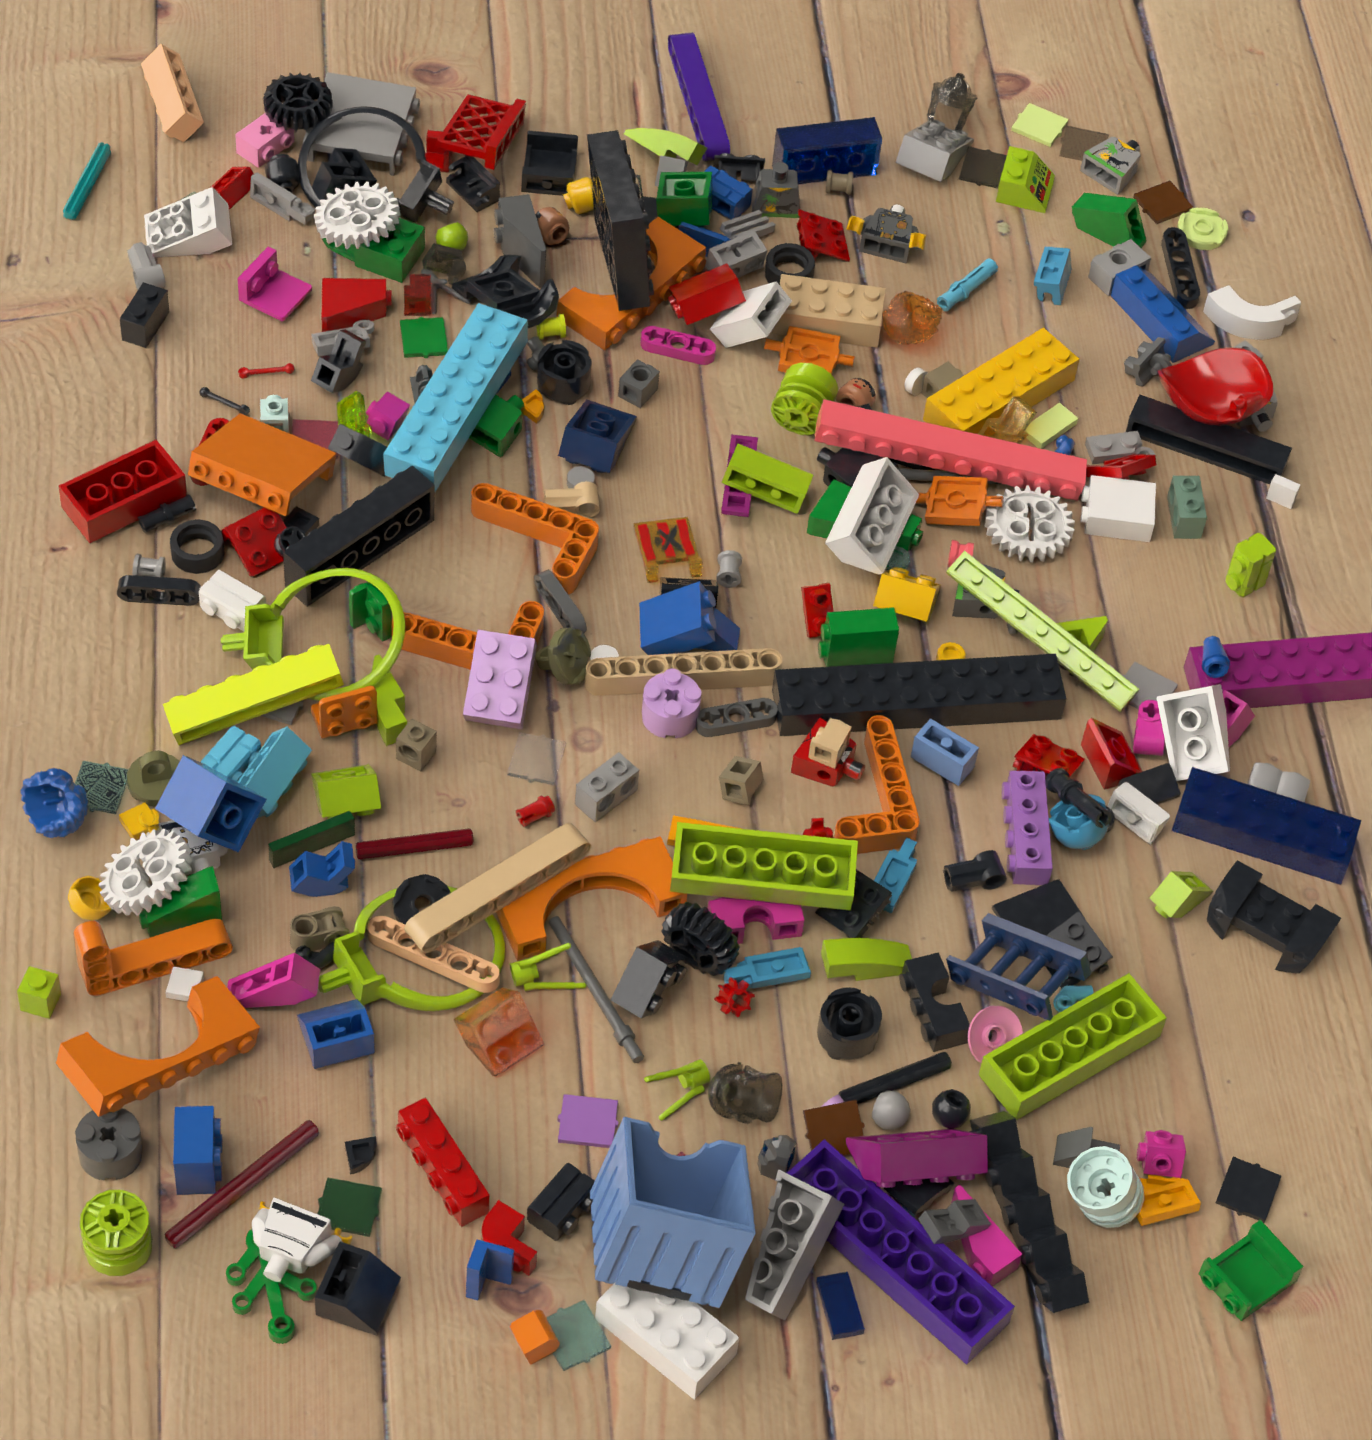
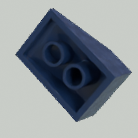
(596, 436)

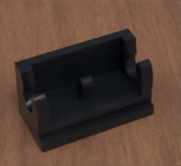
(474, 183)

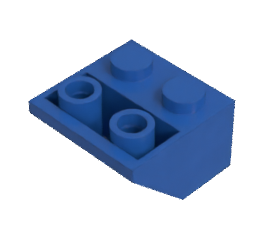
(337, 1033)

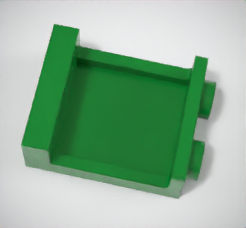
(1251, 1271)

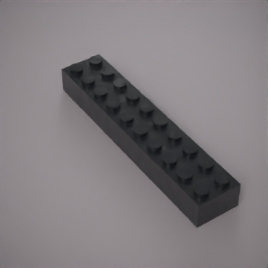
(913, 692)

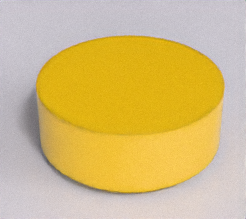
(950, 651)

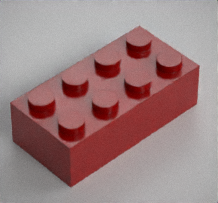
(122, 490)

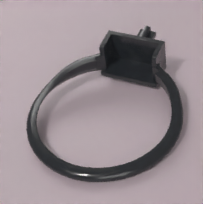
(421, 189)

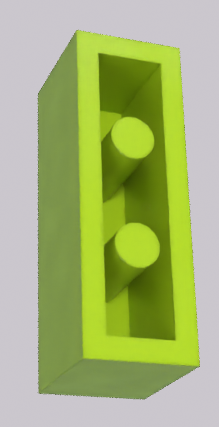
(767, 478)

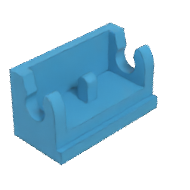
(1053, 273)

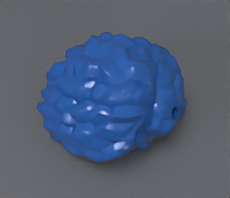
(54, 803)

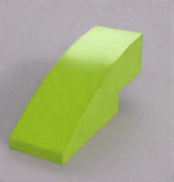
(667, 143)
(389, 706)
(864, 958)

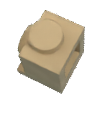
(830, 743)

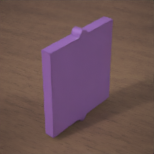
(587, 1121)

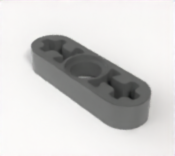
(559, 601)
(744, 708)

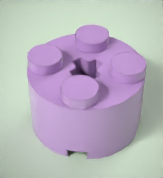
(671, 704)

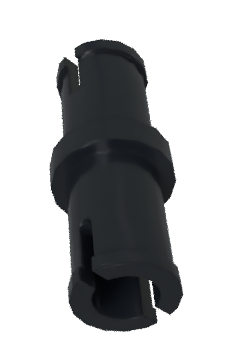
(167, 513)

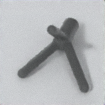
(440, 283)

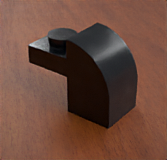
(342, 366)
(359, 449)

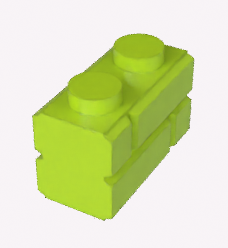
(1250, 565)

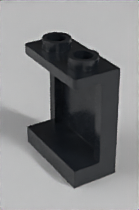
(549, 162)

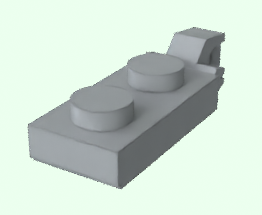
(279, 200)

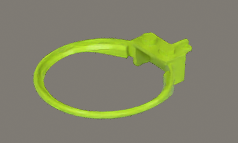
(265, 626)
(368, 986)

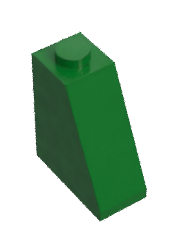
(1109, 218)
(193, 904)

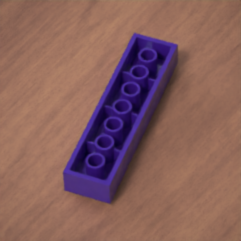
(903, 1260)

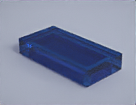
(840, 1305)

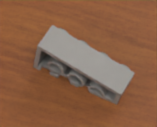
(790, 1243)

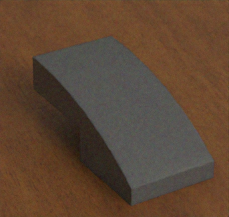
(956, 1222)

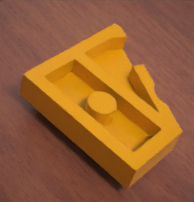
(1166, 1199)

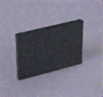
(1039, 908)

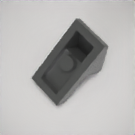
(1073, 1143)

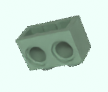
(1186, 507)

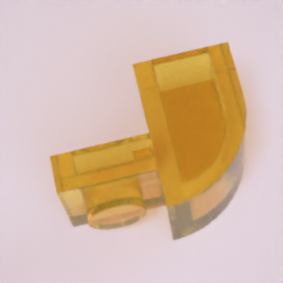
(1011, 423)

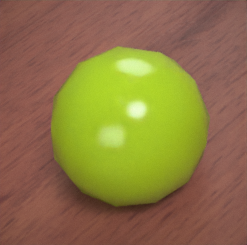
(452, 236)

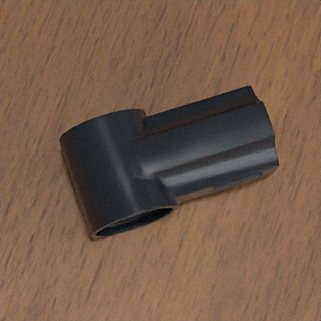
(982, 871)

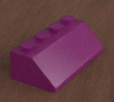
(919, 1156)

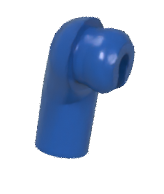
(1064, 445)

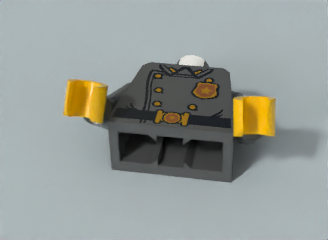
(887, 233)

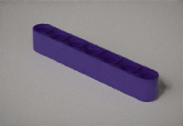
(698, 94)

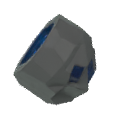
(775, 1155)

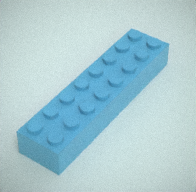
(457, 394)

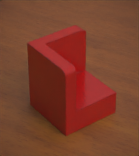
(437, 156)

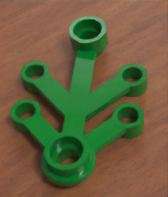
(272, 1288)

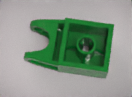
(392, 255)

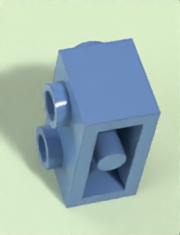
(944, 752)

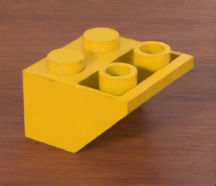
(907, 593)

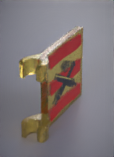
(667, 543)

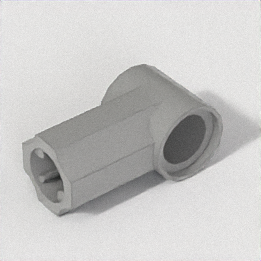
(144, 266)

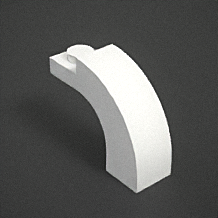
(1249, 320)

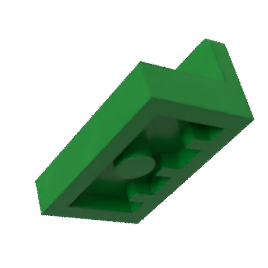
(371, 608)

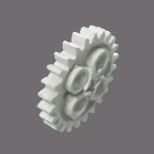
(357, 215)
(1048, 521)
(126, 881)

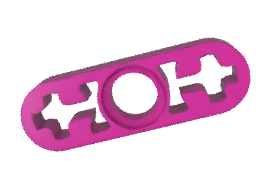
(670, 336)

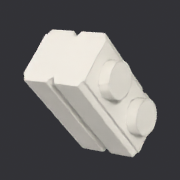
(228, 599)

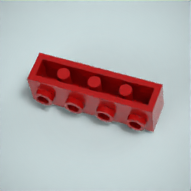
(443, 1162)

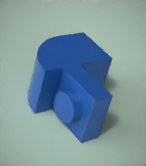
(322, 875)

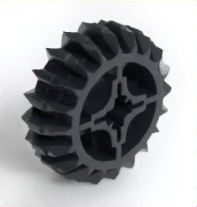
(303, 98)
(701, 938)

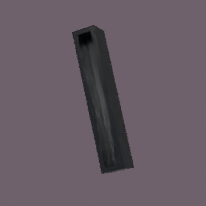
(1213, 444)

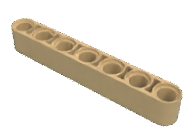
(707, 669)
(497, 887)

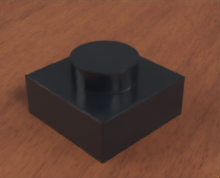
(302, 520)

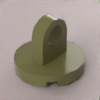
(566, 656)
(150, 776)

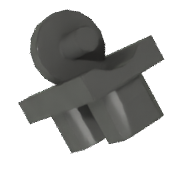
(1150, 360)

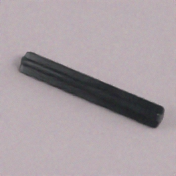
(897, 1078)

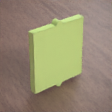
(1039, 124)

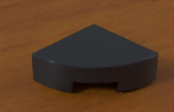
(360, 1153)

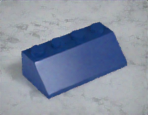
(1159, 313)

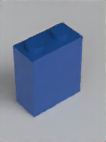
(677, 620)

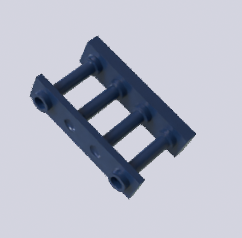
(1019, 942)

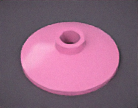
(998, 1020)

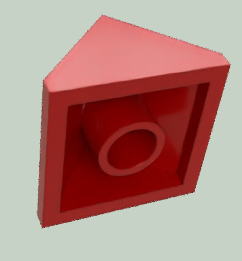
(1108, 753)

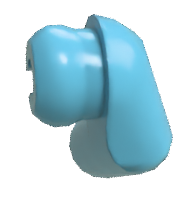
(1070, 995)

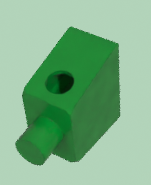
(499, 425)

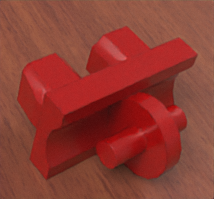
(816, 604)

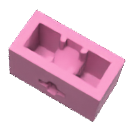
(262, 140)

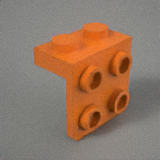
(346, 711)

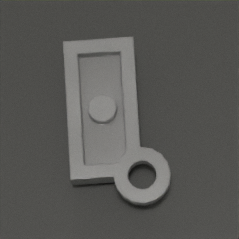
(324, 341)
(1115, 446)

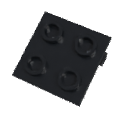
(867, 901)
(1080, 935)

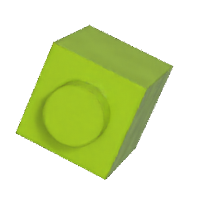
(39, 992)

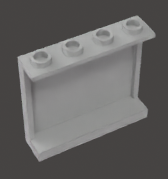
(369, 133)

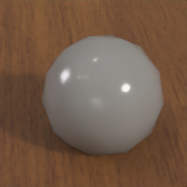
(891, 1110)

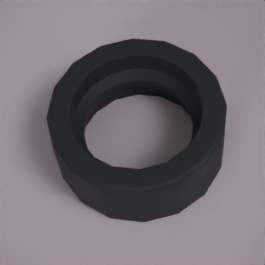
(788, 253)
(201, 562)

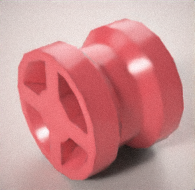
(957, 549)

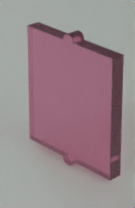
(315, 431)

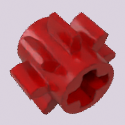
(743, 997)

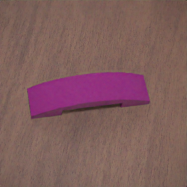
(736, 501)

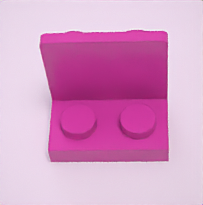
(269, 288)

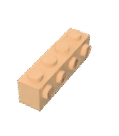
(172, 93)

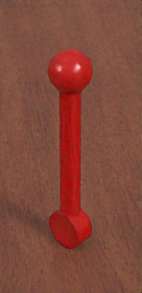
(244, 372)

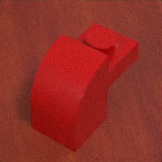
(503, 1228)

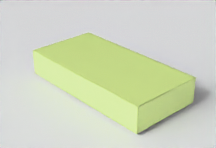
(1050, 425)

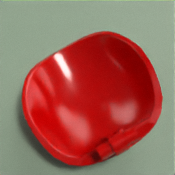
(1219, 385)

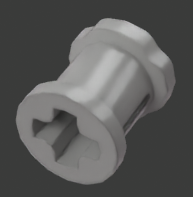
(148, 566)
(729, 568)

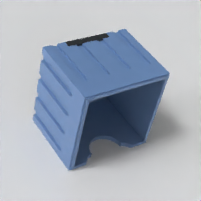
(671, 1218)

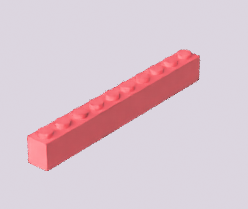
(950, 449)

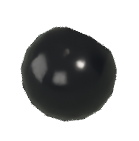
(951, 1109)

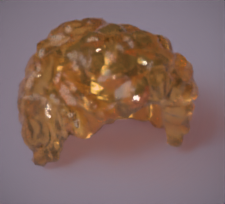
(911, 318)

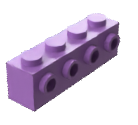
(1028, 828)

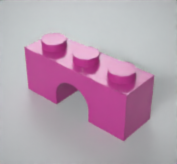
(780, 918)

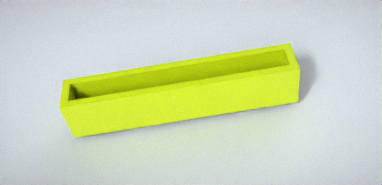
(253, 694)

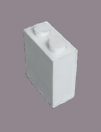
(752, 318)
(1119, 508)

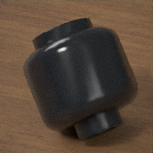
(283, 171)

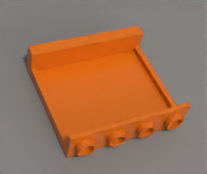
(260, 462)

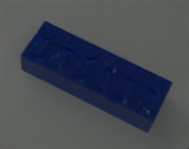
(1266, 825)

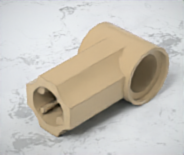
(581, 499)

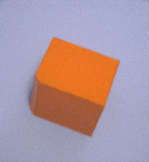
(535, 1336)

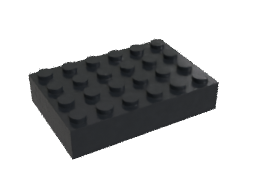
(620, 220)

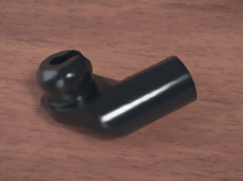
(319, 959)

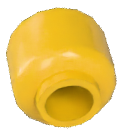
(579, 195)

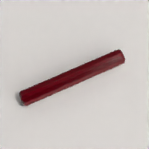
(414, 843)

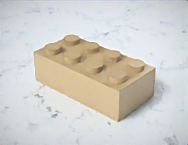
(833, 309)

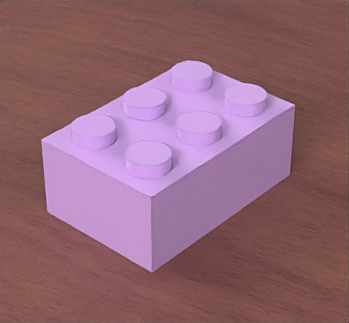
(499, 679)

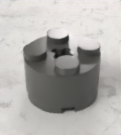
(109, 1144)

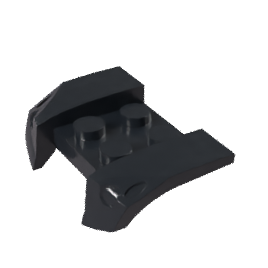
(508, 291)
(1270, 917)

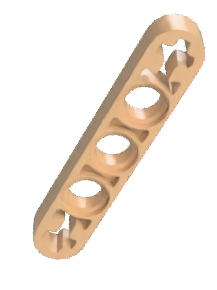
(441, 964)

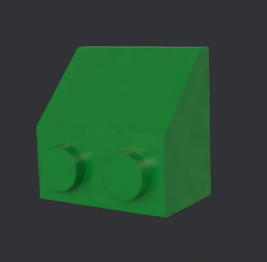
(685, 198)

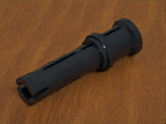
(1071, 792)

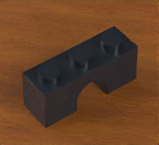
(940, 1024)

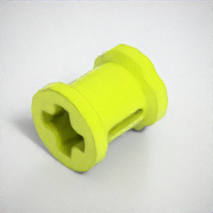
(552, 326)

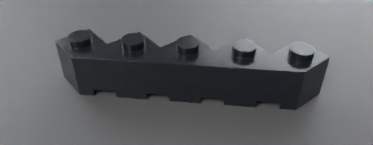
(1030, 1215)

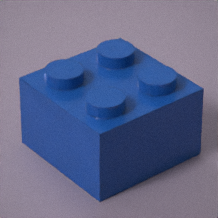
(197, 1150)

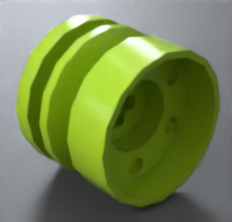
(802, 396)
(121, 1247)

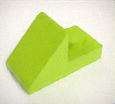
(1087, 631)

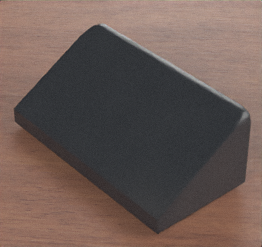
(1156, 783)

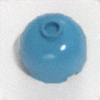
(1074, 828)

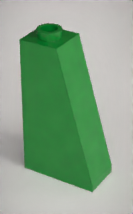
(829, 506)

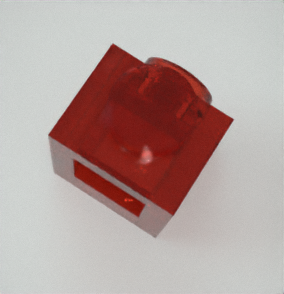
(418, 295)

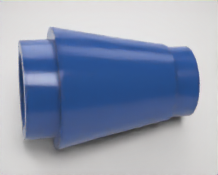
(1214, 660)

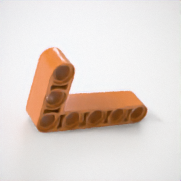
(542, 522)
(457, 644)
(892, 789)
(146, 959)

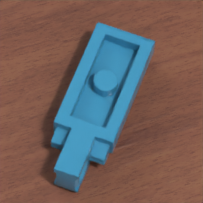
(897, 871)
(771, 968)

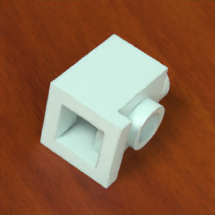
(275, 410)

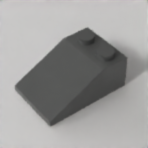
(521, 235)

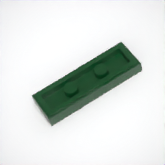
(311, 839)

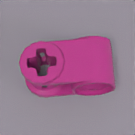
(1148, 731)

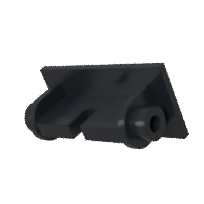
(748, 166)

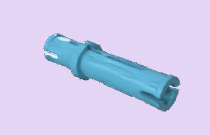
(960, 289)

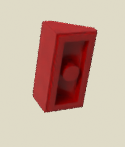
(234, 184)

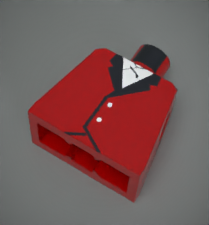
(822, 773)

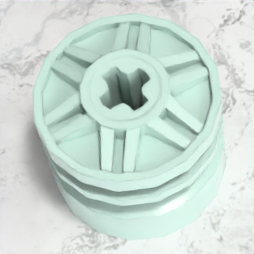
(1097, 1173)

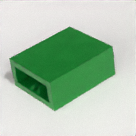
(859, 637)

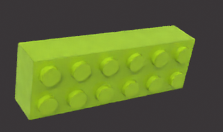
(764, 866)
(1072, 1046)

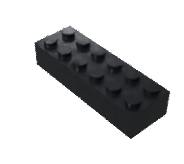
(361, 533)

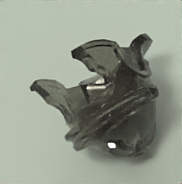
(953, 93)
(745, 1093)

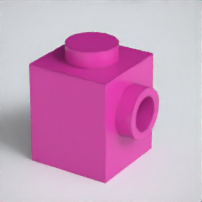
(387, 415)
(1162, 1153)

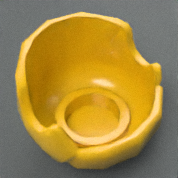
(86, 899)

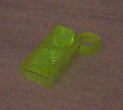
(352, 413)

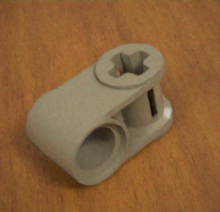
(319, 928)

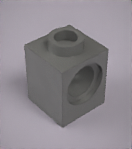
(638, 383)

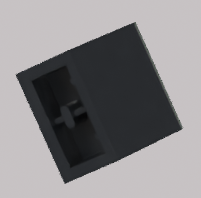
(356, 1289)

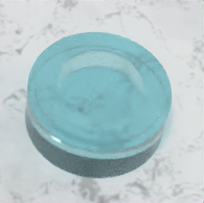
(899, 558)

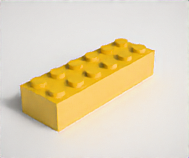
(1026, 370)

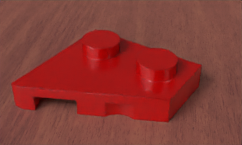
(1123, 467)

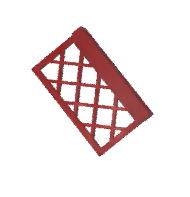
(499, 134)

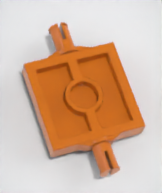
(809, 347)
(957, 500)

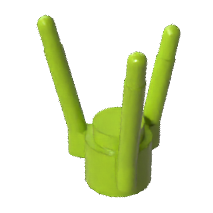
(525, 972)
(691, 1075)

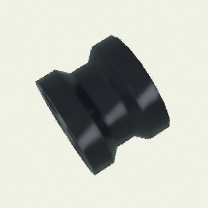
(289, 534)

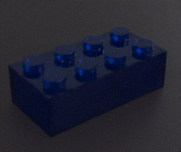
(829, 146)

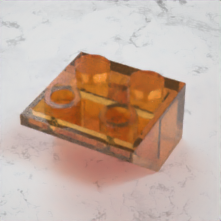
(499, 1030)

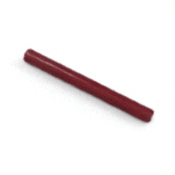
(241, 1184)

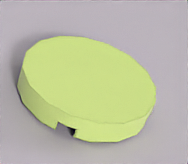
(1203, 228)

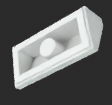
(1138, 812)

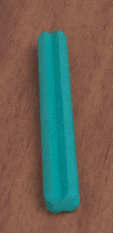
(86, 181)

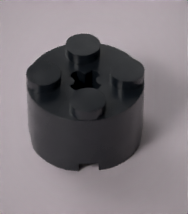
(564, 371)
(849, 1024)

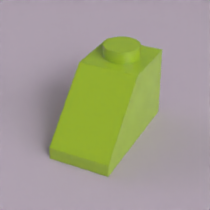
(1179, 894)

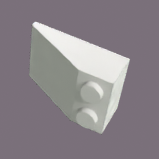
(1195, 730)

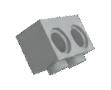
(741, 254)
(606, 787)

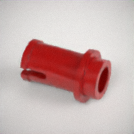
(536, 810)

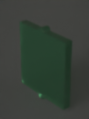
(350, 1206)

